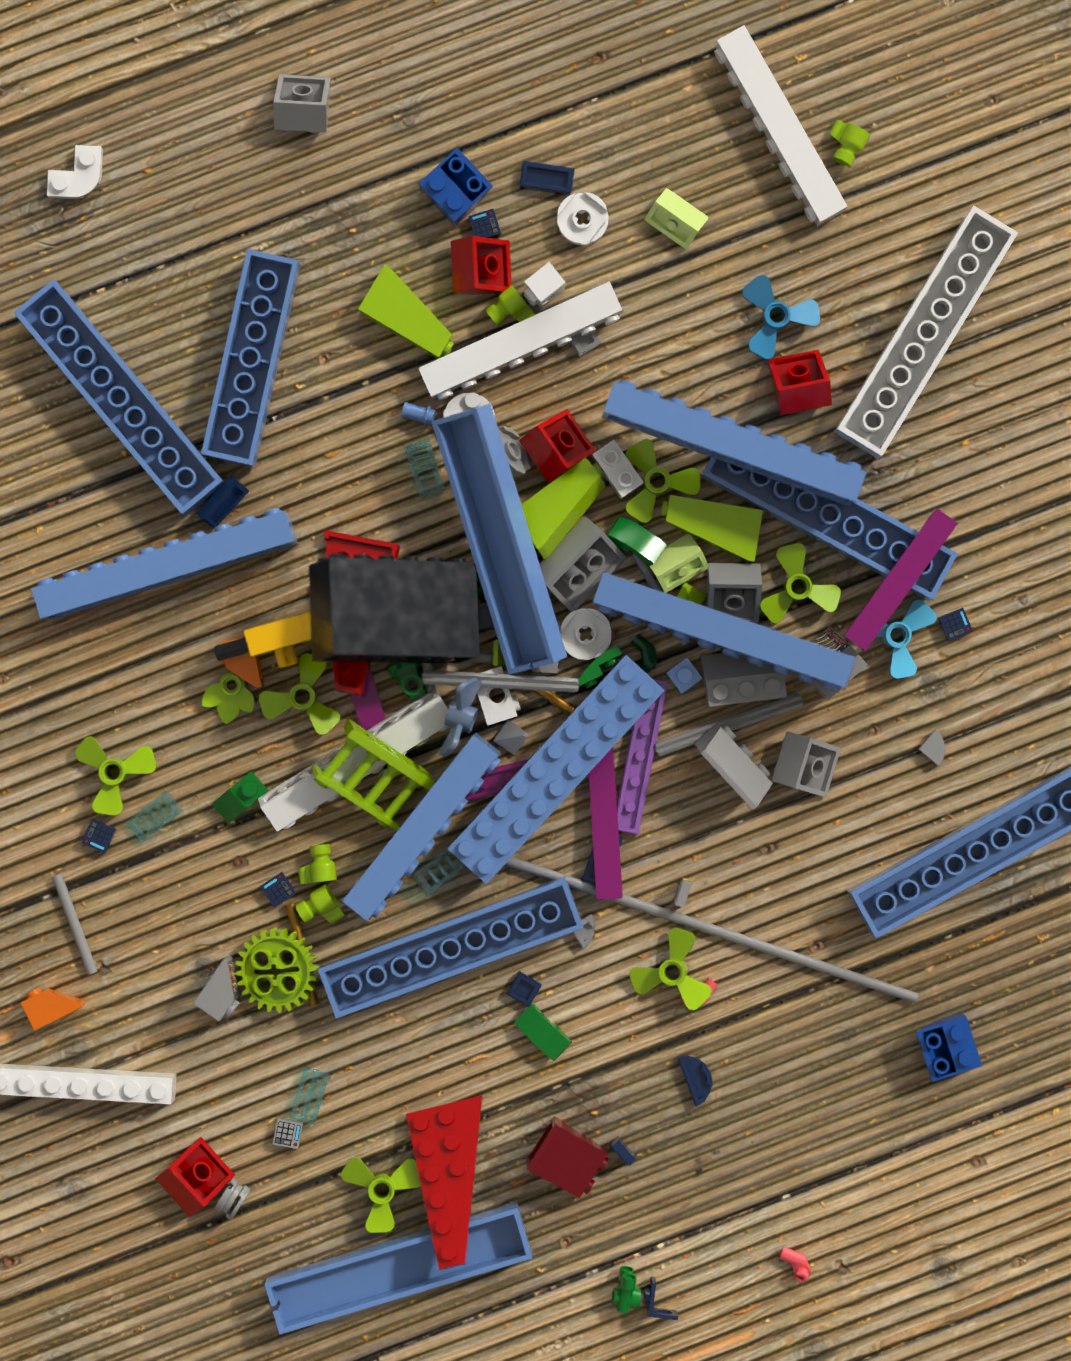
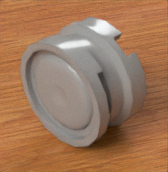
(229, 1197)

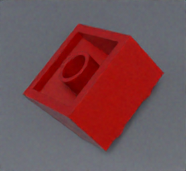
(480, 265)
(800, 382)
(557, 445)
(195, 1177)

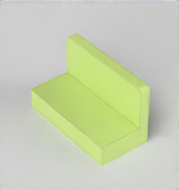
(676, 218)
(679, 563)

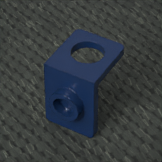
(649, 1295)

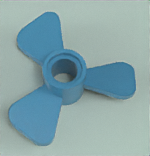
(761, 295)

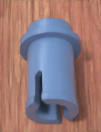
(418, 413)

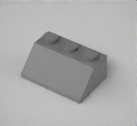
(578, 564)
(738, 681)
(735, 764)

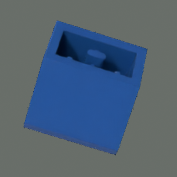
(455, 187)
(948, 1047)

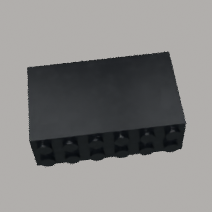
(393, 610)

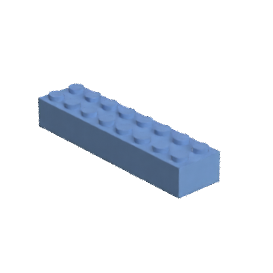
(251, 358)
(425, 821)

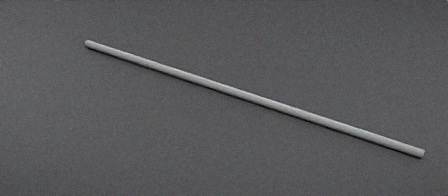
(721, 932)

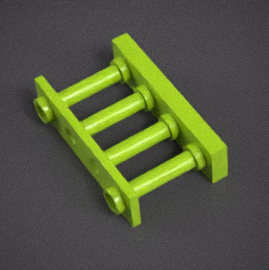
(376, 750)

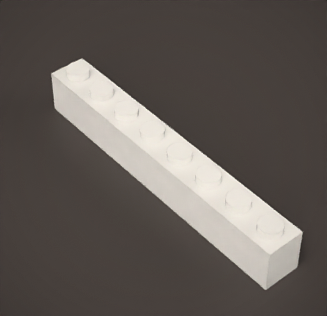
(780, 125)
(520, 341)
(401, 731)
(87, 1084)

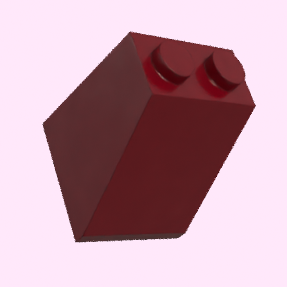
(567, 1158)

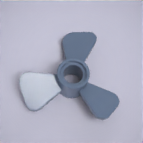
(460, 714)

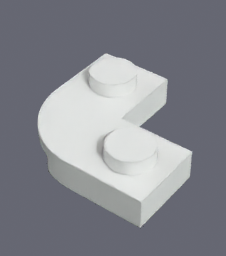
(82, 180)

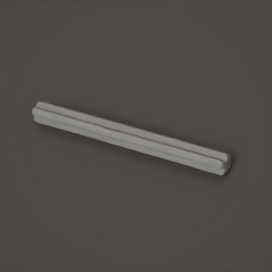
(502, 681)
(734, 722)

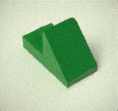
(240, 797)

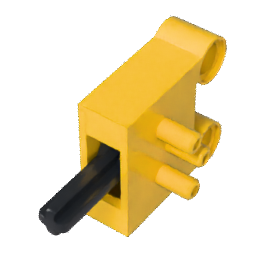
(269, 638)

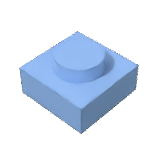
(684, 675)

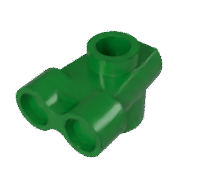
(404, 674)
(626, 1294)

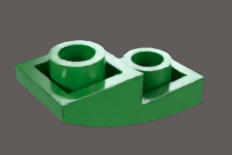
(637, 539)
(593, 671)
(542, 1032)

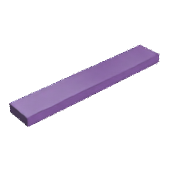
(639, 765)

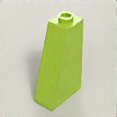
(403, 313)
(561, 504)
(718, 524)

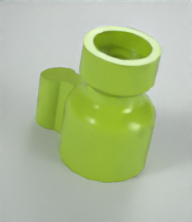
(852, 140)
(509, 303)
(321, 869)
(322, 902)

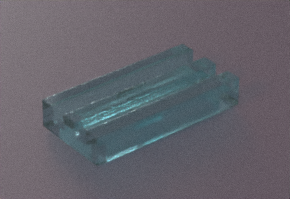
(316, 1073)

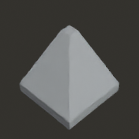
(511, 737)

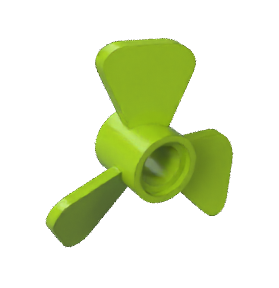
(643, 457)
(792, 560)
(321, 716)
(109, 797)
(692, 990)
(404, 1177)

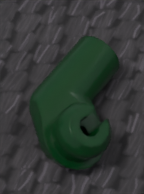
(648, 653)

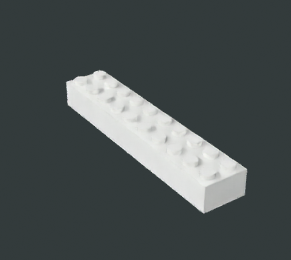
(925, 332)

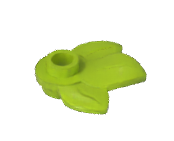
(228, 701)

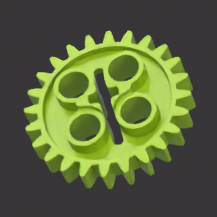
(274, 947)

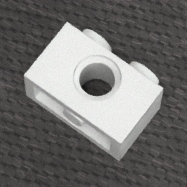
(543, 286)
(617, 469)
(498, 711)

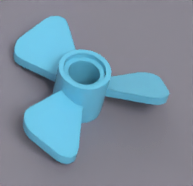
(916, 617)

